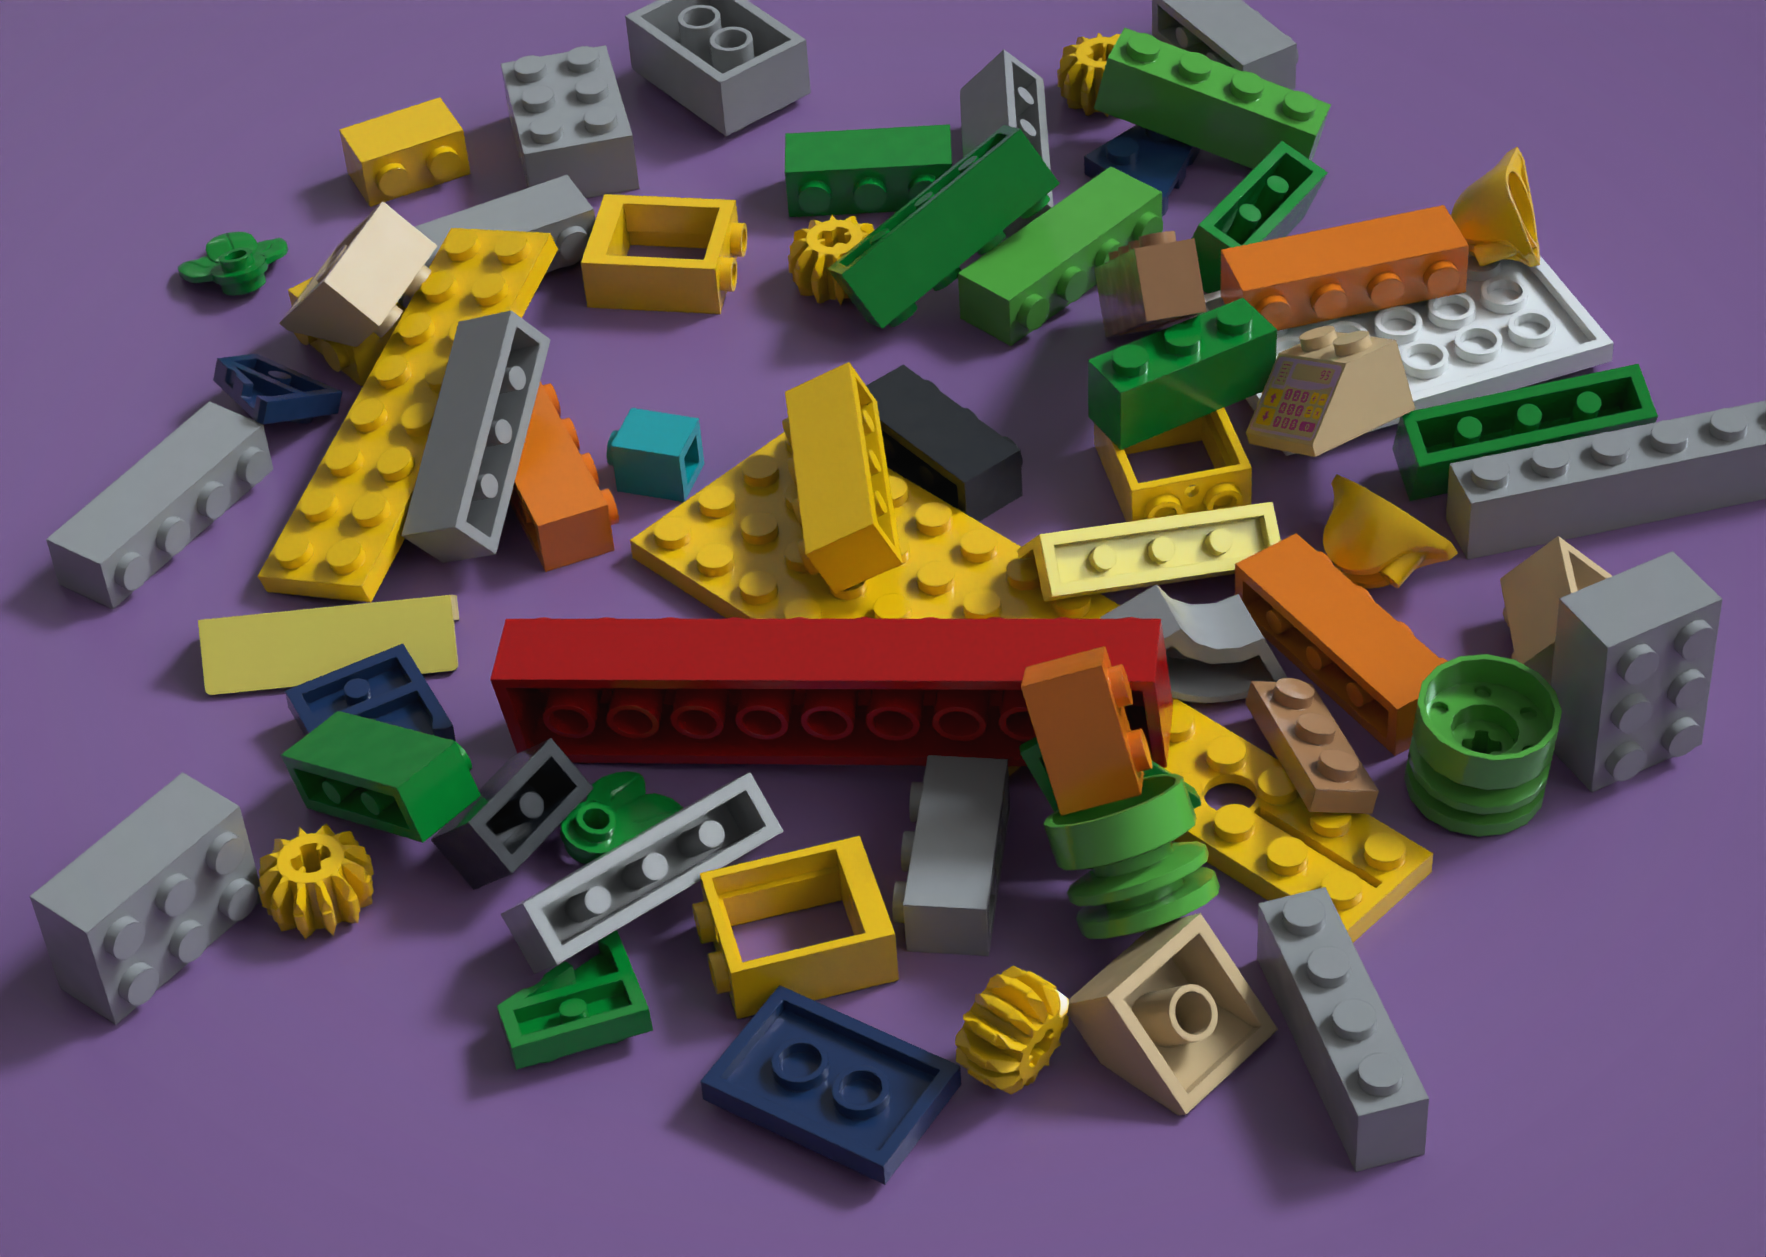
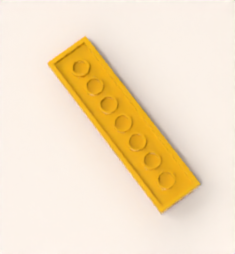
(362, 490)

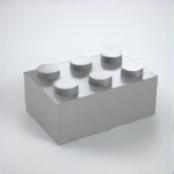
(719, 59)
(571, 121)
(1634, 669)
(148, 897)

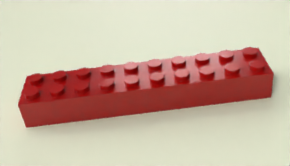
(804, 687)

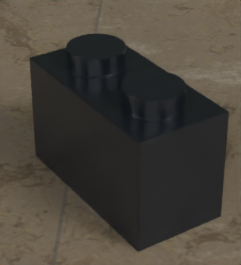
(512, 814)

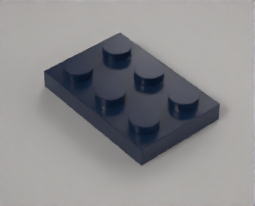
(831, 1084)

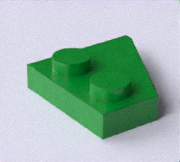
(576, 1008)

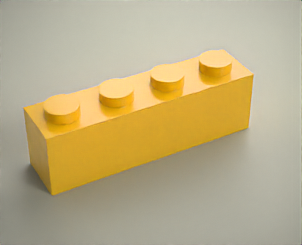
(840, 479)

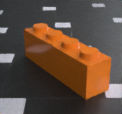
(1348, 268)
(559, 490)
(1337, 637)

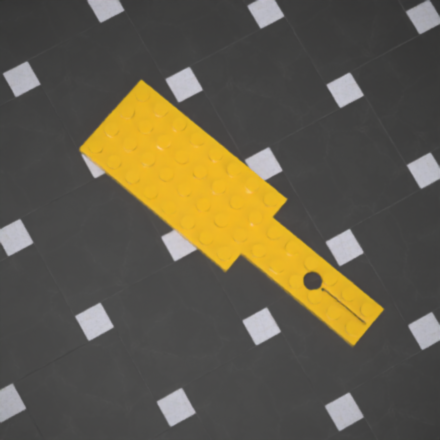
(742, 559)

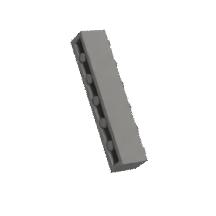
(1608, 480)

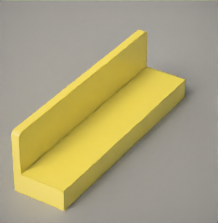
(1149, 550)
(308, 643)

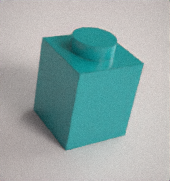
(656, 454)

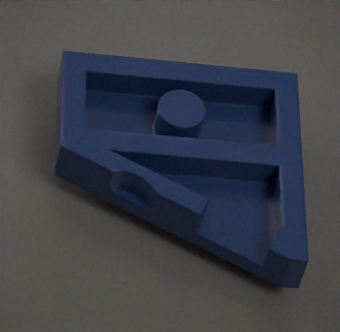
(1146, 157)
(274, 391)
(376, 688)

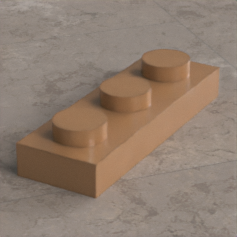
(1311, 747)

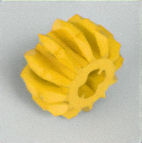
(1083, 70)
(818, 249)
(316, 881)
(1012, 1030)

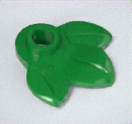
(234, 262)
(612, 815)

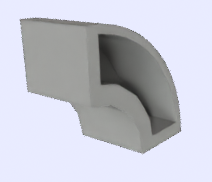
(1208, 647)

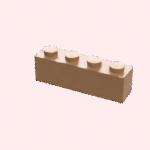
(1150, 284)

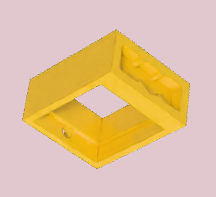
(656, 283)
(1215, 488)
(787, 885)

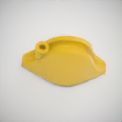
(1499, 214)
(1377, 540)

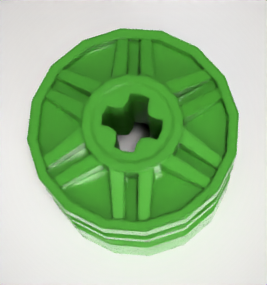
(1482, 744)
(1136, 869)

